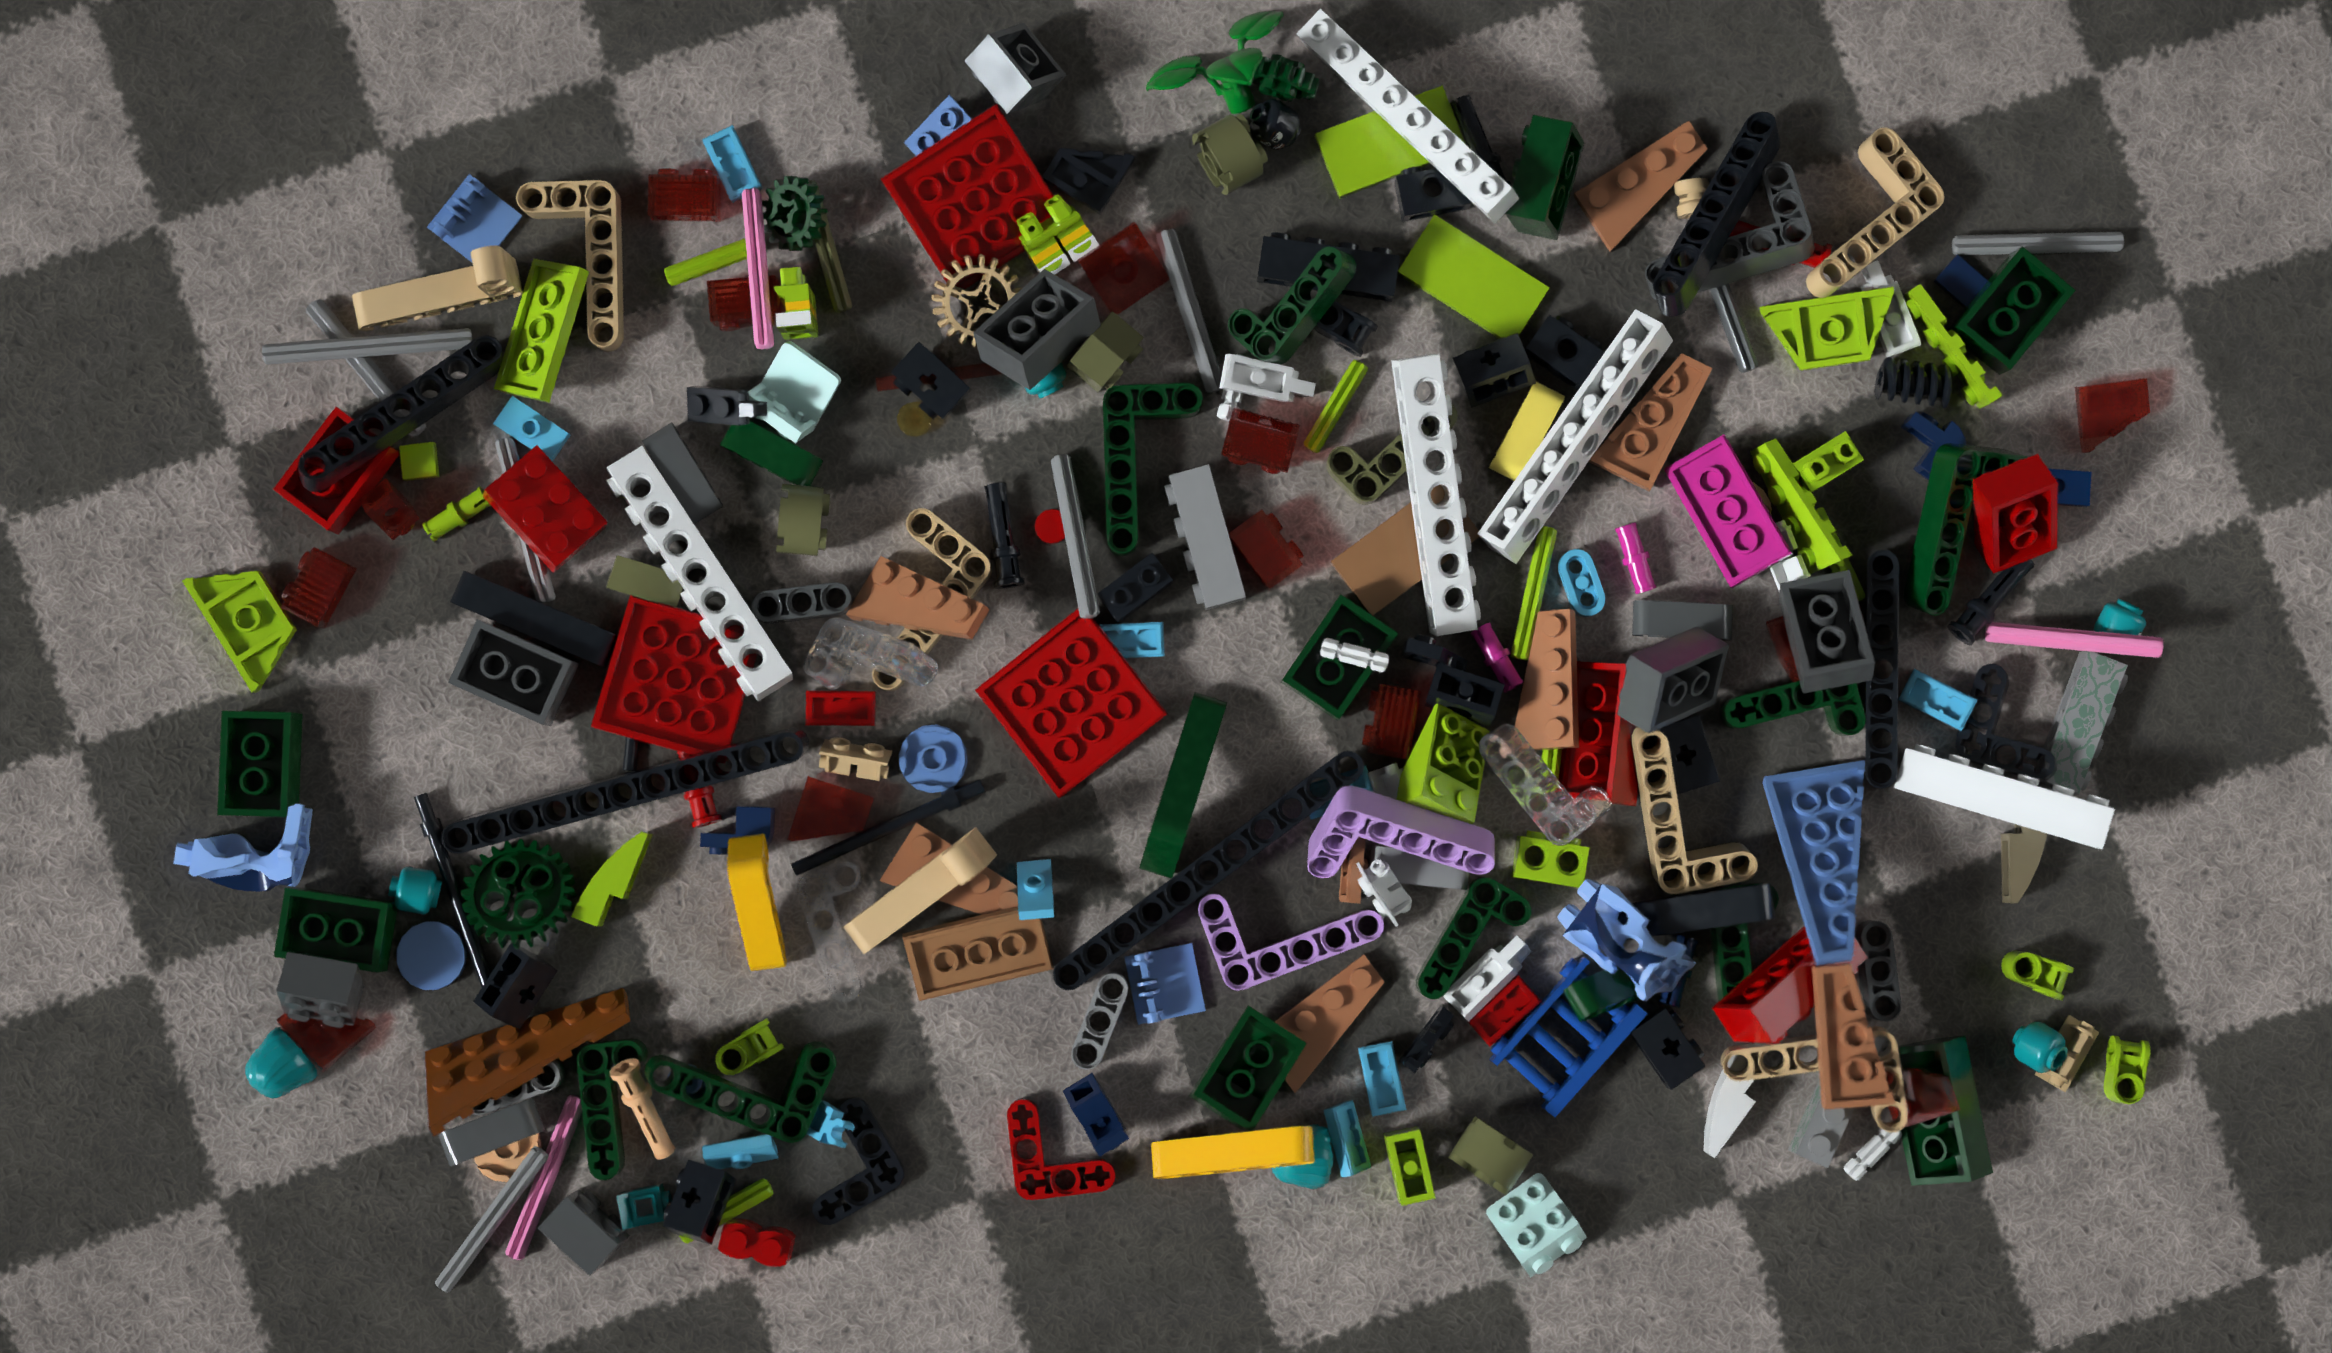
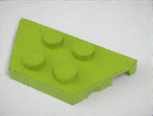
(1830, 328)
(245, 620)

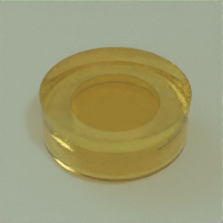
(913, 420)

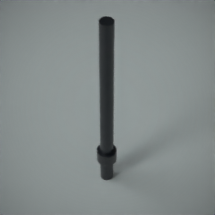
(949, 800)
(432, 829)

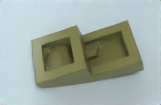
(643, 582)

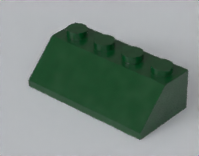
(1954, 1144)

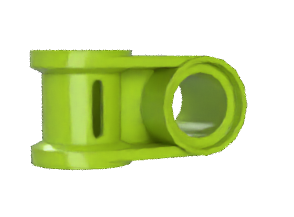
(2042, 974)
(750, 1048)
(2126, 1067)

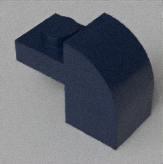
(1925, 429)
(748, 822)
(1096, 1114)

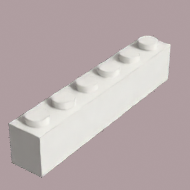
(2005, 798)

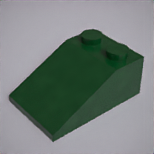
(1248, 1069)

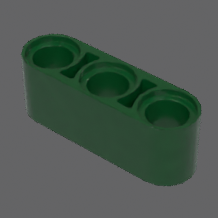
(772, 453)
(1600, 993)

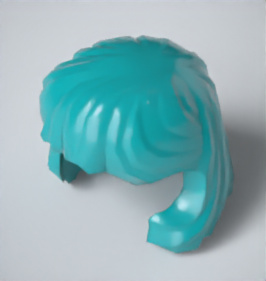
(279, 1066)
(1315, 1174)

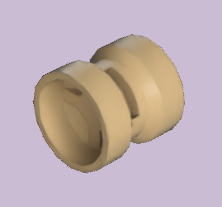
(1690, 193)

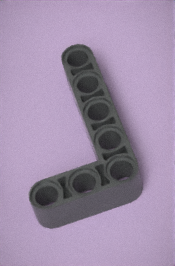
(1773, 236)

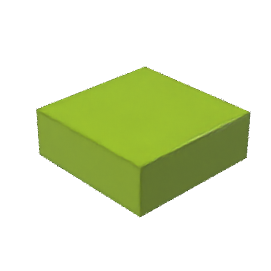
(419, 461)

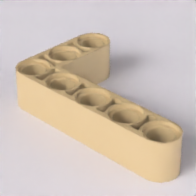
(1885, 228)
(596, 249)
(487, 281)
(957, 577)
(1670, 824)
(920, 890)
(1792, 1064)

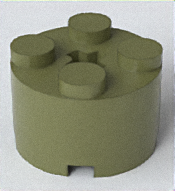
(1230, 153)
(801, 520)
(1490, 1156)

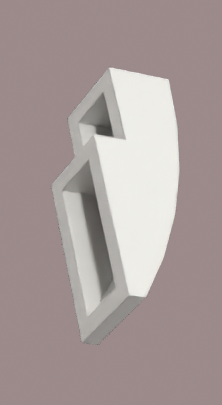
(1726, 1108)

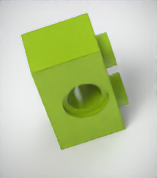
(1409, 1165)

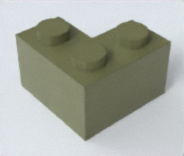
(1105, 352)

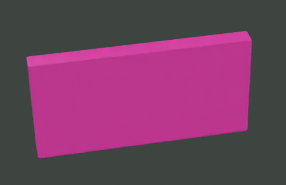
(1728, 511)

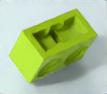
(1549, 869)

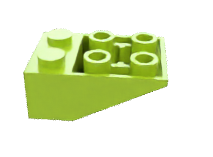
(1445, 766)

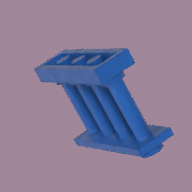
(1578, 1069)

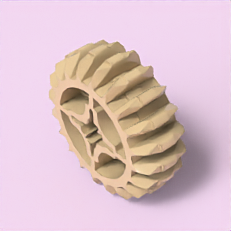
(950, 289)

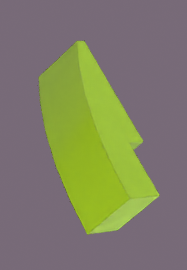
(612, 879)

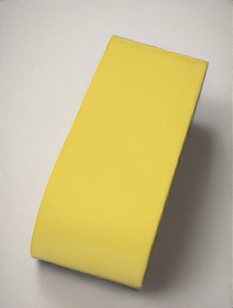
(1527, 430)

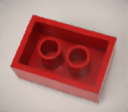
(340, 501)
(545, 509)
(2015, 513)

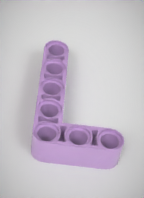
(1397, 825)
(1282, 948)

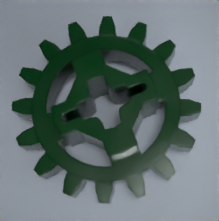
(1285, 79)
(793, 216)

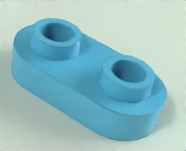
(1584, 582)

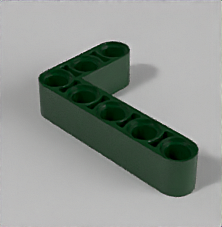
(1127, 453)
(1946, 520)
(1183, 785)
(747, 1098)

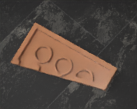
(1549, 692)
(1845, 1042)

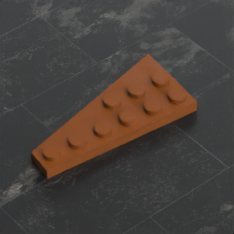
(508, 1057)

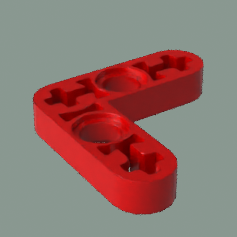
(1037, 1166)

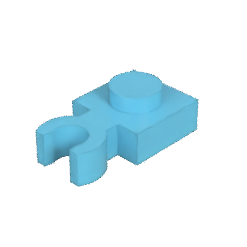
(828, 1125)

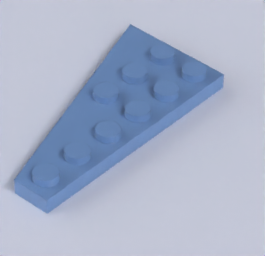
(1820, 839)

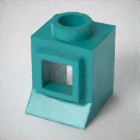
(642, 1205)

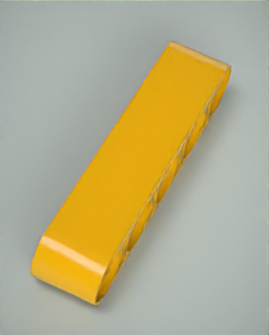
(1233, 1152)

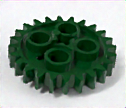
(489, 888)

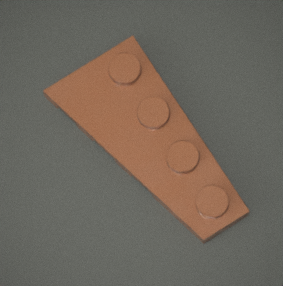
(1632, 188)
(1648, 433)
(916, 602)
(981, 894)
(1327, 1014)

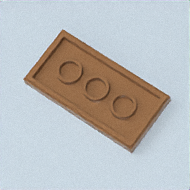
(1388, 558)
(976, 952)

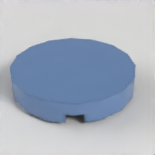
(943, 765)
(431, 955)

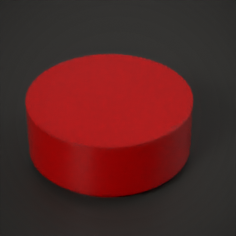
(1050, 527)

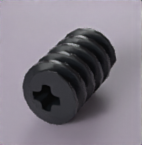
(1914, 380)

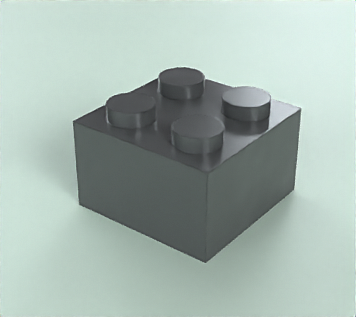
(1015, 68)
(320, 989)
(584, 1231)

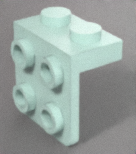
(795, 392)
(1536, 1224)

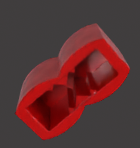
(747, 1239)

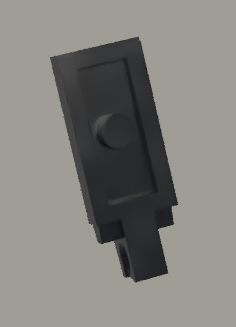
(722, 405)

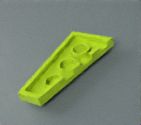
(1953, 348)
(1797, 508)

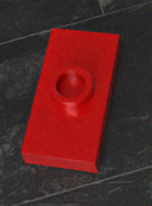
(840, 708)
(1504, 1010)

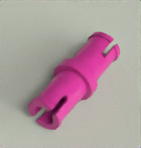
(1635, 558)
(1497, 657)

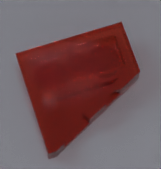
(2108, 409)
(829, 811)
(322, 1042)
(1925, 1096)

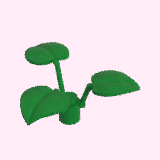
(1233, 71)

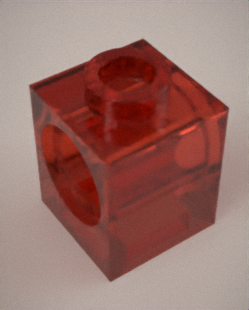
(382, 499)

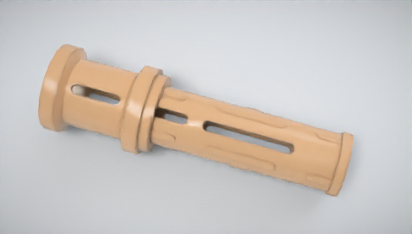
(638, 1096)

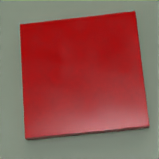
(969, 193)
(670, 676)
(1071, 702)

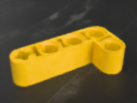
(755, 902)

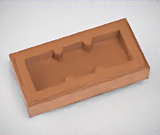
(1349, 886)

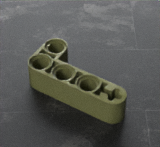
(1374, 471)

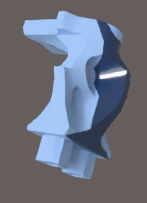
(237, 865)
(1650, 967)

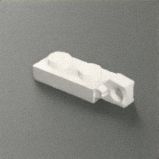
(1898, 329)
(1263, 379)
(1487, 977)

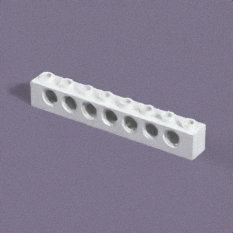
(1408, 116)
(1575, 436)
(639, 469)
(1426, 514)

